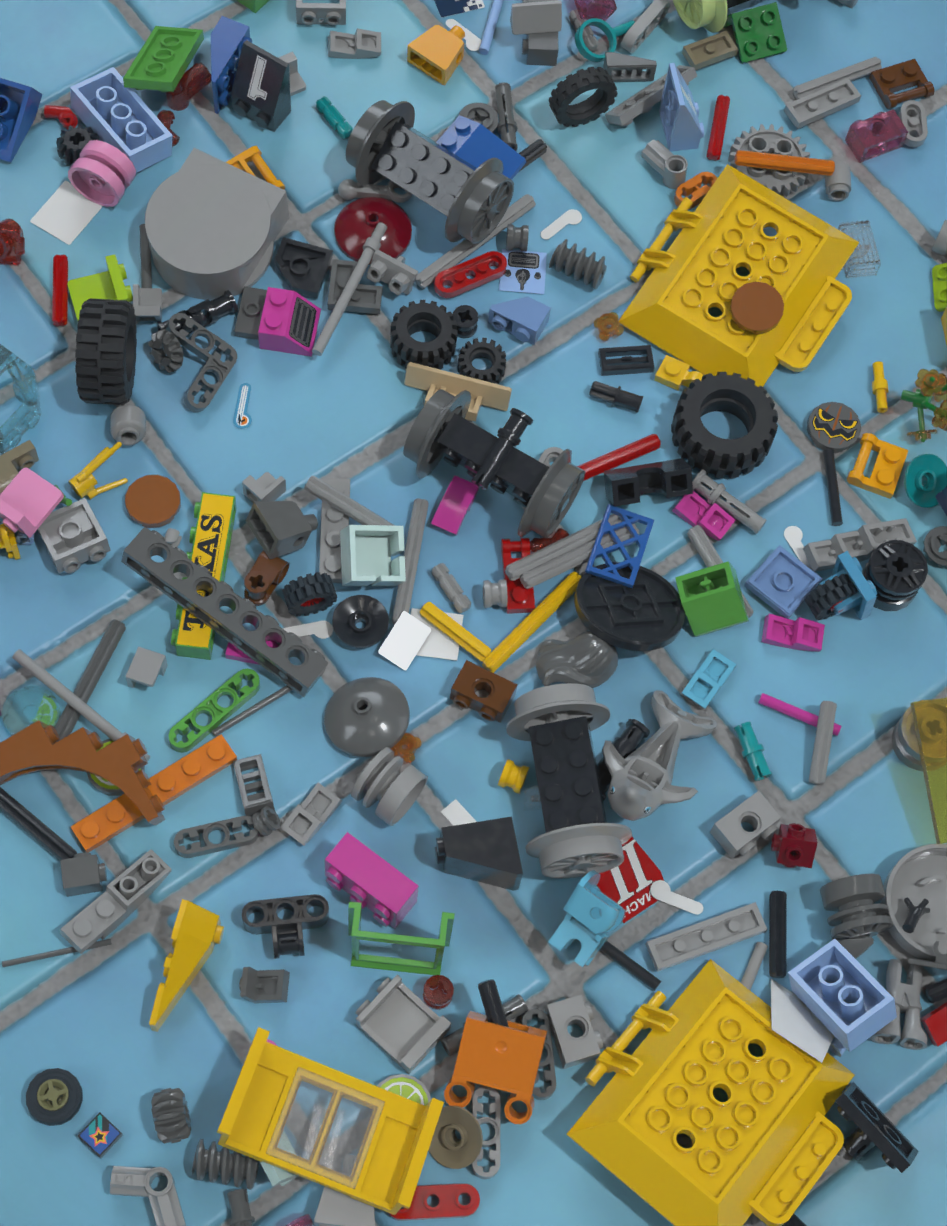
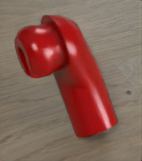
(63, 114)

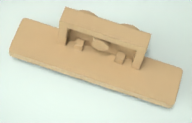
(481, 391)

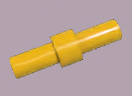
(880, 387)

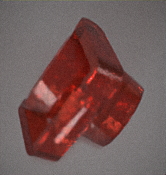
(11, 238)

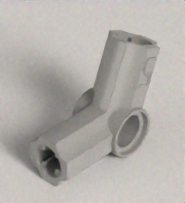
(137, 1183)

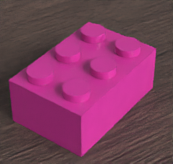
(370, 881)

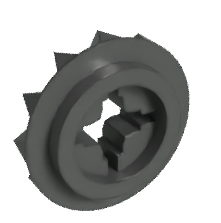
(484, 112)
(172, 348)
(932, 545)

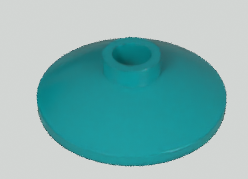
(934, 479)

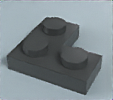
(365, 298)

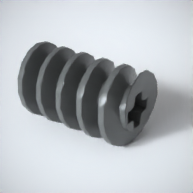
(578, 263)
(224, 1164)

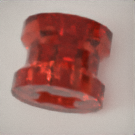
(436, 998)

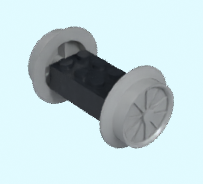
(560, 726)

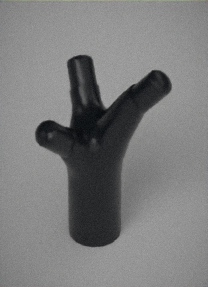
(914, 914)

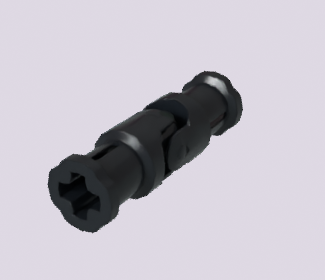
(213, 310)
(625, 746)

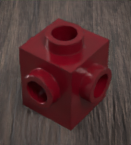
(794, 845)

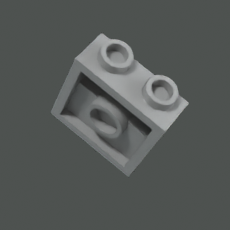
(73, 536)

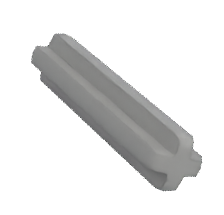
(822, 742)

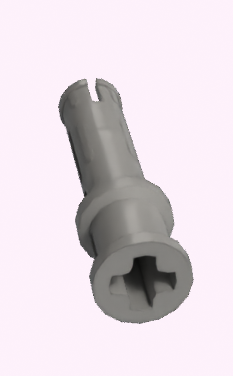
(717, 491)

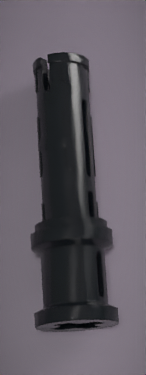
(508, 437)

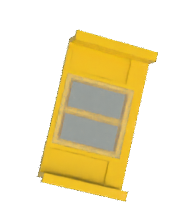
(328, 1126)

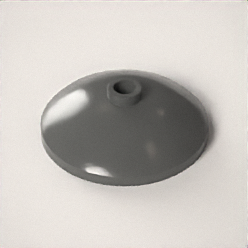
(368, 730)

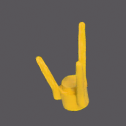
(84, 481)

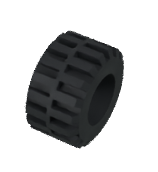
(426, 318)

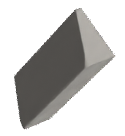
(536, 17)

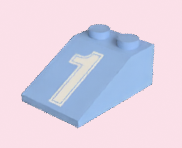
(679, 113)

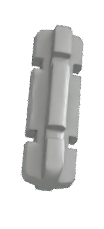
(588, 38)
(451, 588)

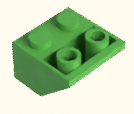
(712, 598)

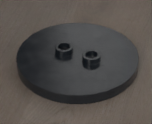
(629, 617)

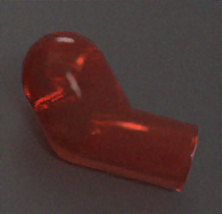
(166, 119)
(539, 543)

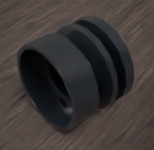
(897, 574)

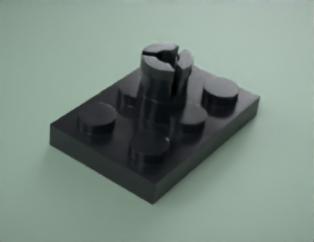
(873, 1130)

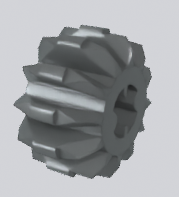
(171, 1115)

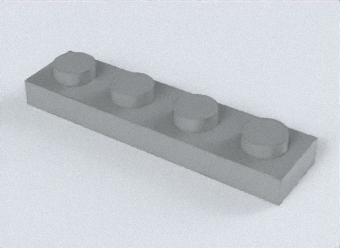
(644, 99)
(331, 524)
(706, 937)

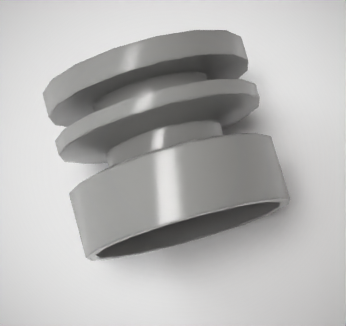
(384, 782)

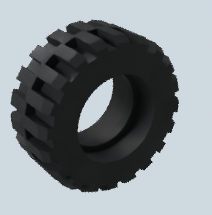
(106, 351)
(728, 395)

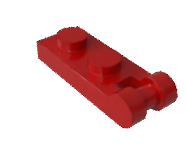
(519, 598)

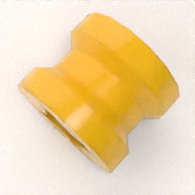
(513, 776)

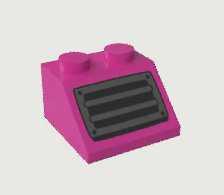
(288, 323)

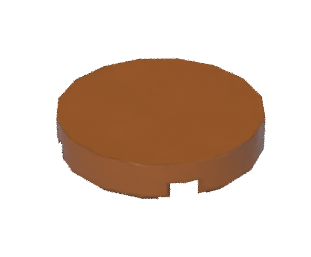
(757, 307)
(152, 501)

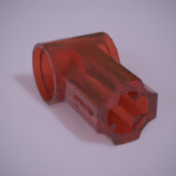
(190, 84)

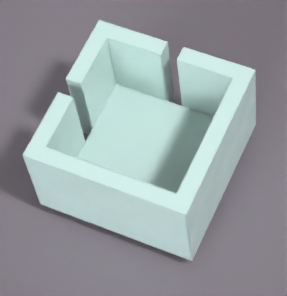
(368, 553)

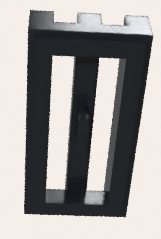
(626, 364)

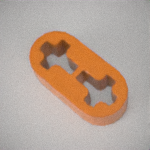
(693, 187)

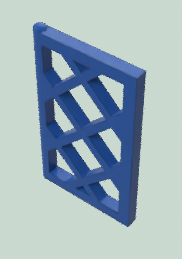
(610, 573)

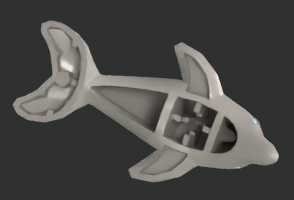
(646, 775)

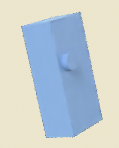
(121, 118)

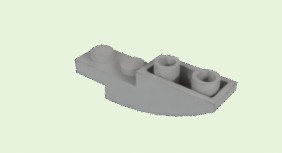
(117, 902)

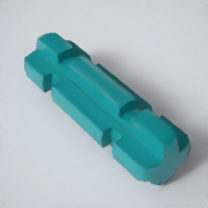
(334, 117)

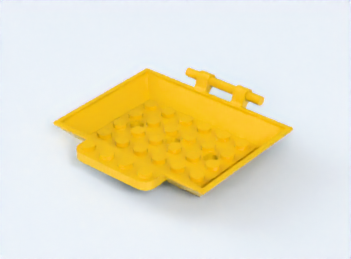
(702, 274)
(746, 1153)

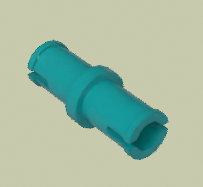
(752, 751)

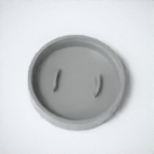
(919, 876)

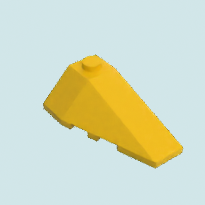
(193, 943)

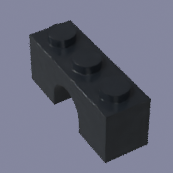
(665, 477)

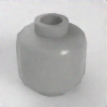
(128, 424)

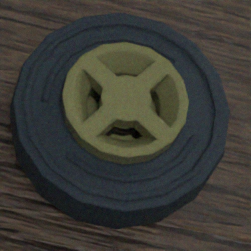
(49, 1086)

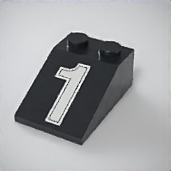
(261, 87)

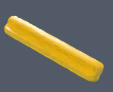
(455, 631)

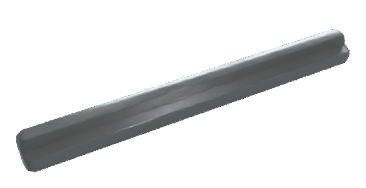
(91, 676)

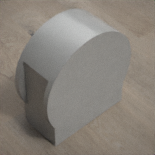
(213, 227)

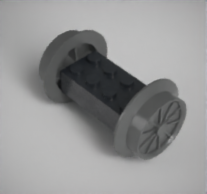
(390, 147)
(540, 489)

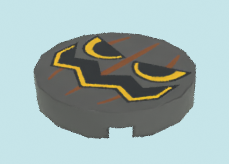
(834, 426)

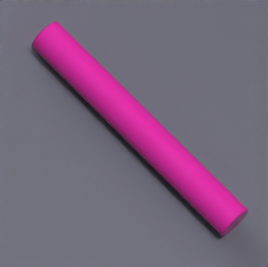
(793, 711)

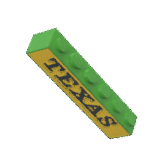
(211, 549)

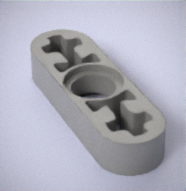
(645, 25)
(494, 1108)

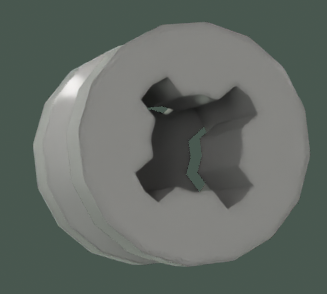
(495, 593)

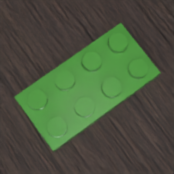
(163, 58)

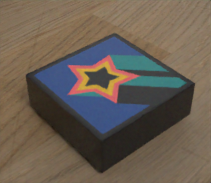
(100, 1135)

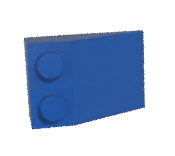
(17, 114)
(478, 144)

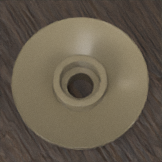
(449, 1149)

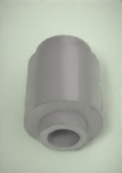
(839, 183)

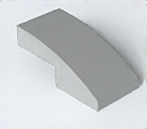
(350, 46)
(311, 814)

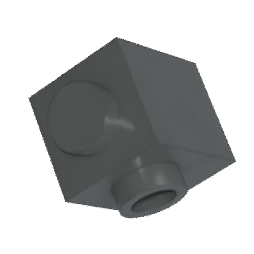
(82, 874)

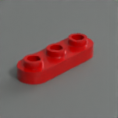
(477, 267)
(448, 1203)

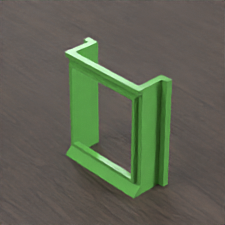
(397, 964)

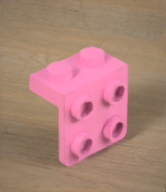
(28, 502)

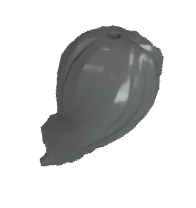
(577, 661)

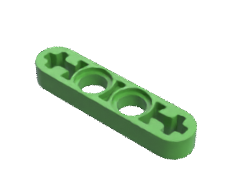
(211, 707)

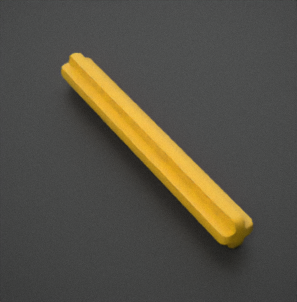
(532, 622)

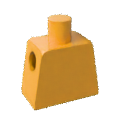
(437, 52)

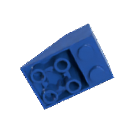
(226, 48)

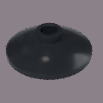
(360, 609)

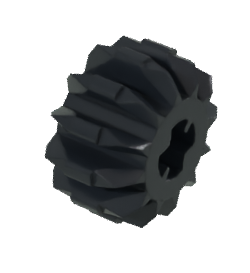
(73, 142)

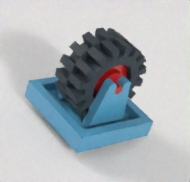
(843, 591)

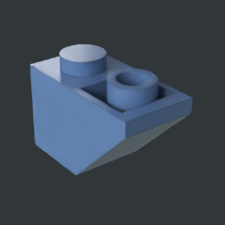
(520, 317)

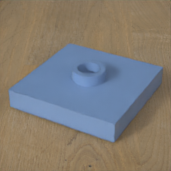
(783, 582)

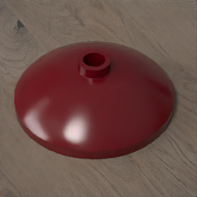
(354, 227)

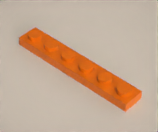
(166, 784)

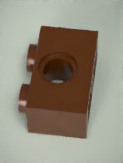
(477, 678)

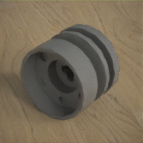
(855, 901)

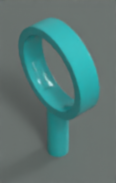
(610, 32)

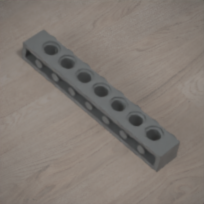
(229, 626)

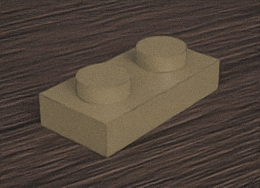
(710, 50)

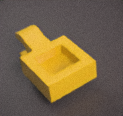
(675, 373)

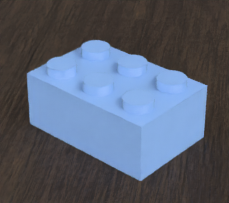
(842, 995)

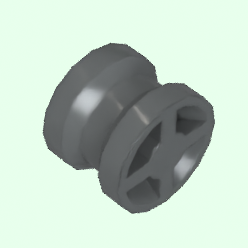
(517, 237)

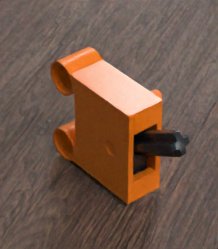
(497, 1056)

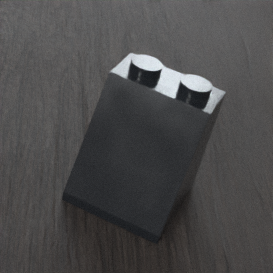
(481, 852)

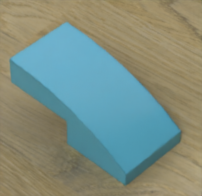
(709, 679)

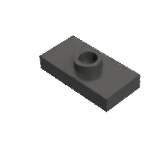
(250, 313)

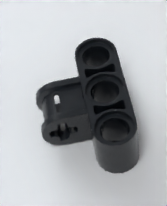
(286, 934)

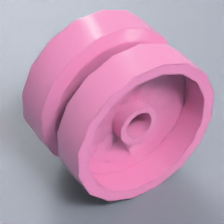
(102, 173)

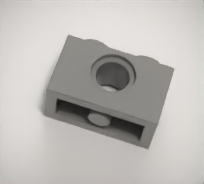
(755, 811)
(573, 1050)

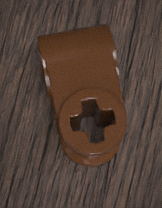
(264, 578)

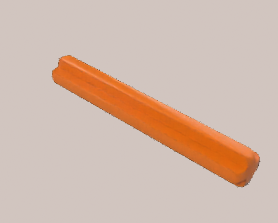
(784, 162)

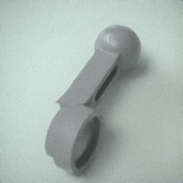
(350, 189)

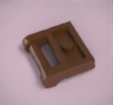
(898, 78)

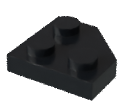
(303, 266)

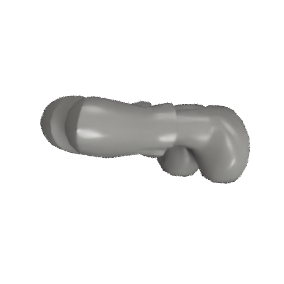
(906, 1001)

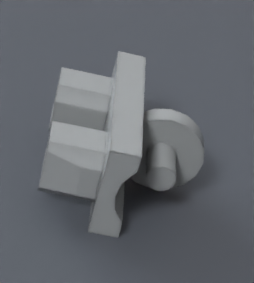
(393, 272)

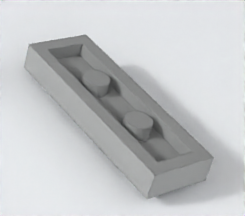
(822, 103)

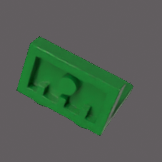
(758, 32)

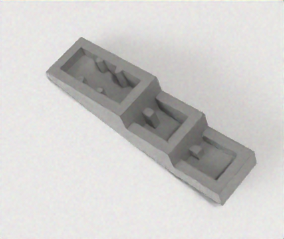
(858, 543)

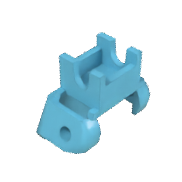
(585, 921)

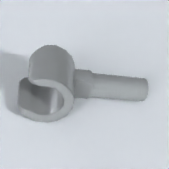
(172, 537)

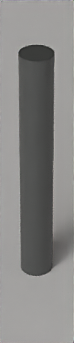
(145, 256)

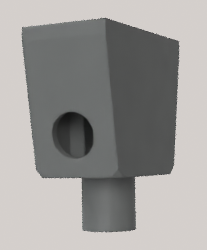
(280, 526)

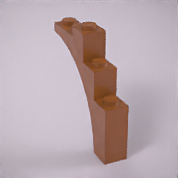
(118, 762)

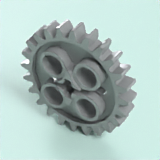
(775, 143)

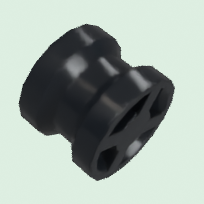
(468, 327)

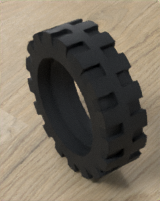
(574, 86)

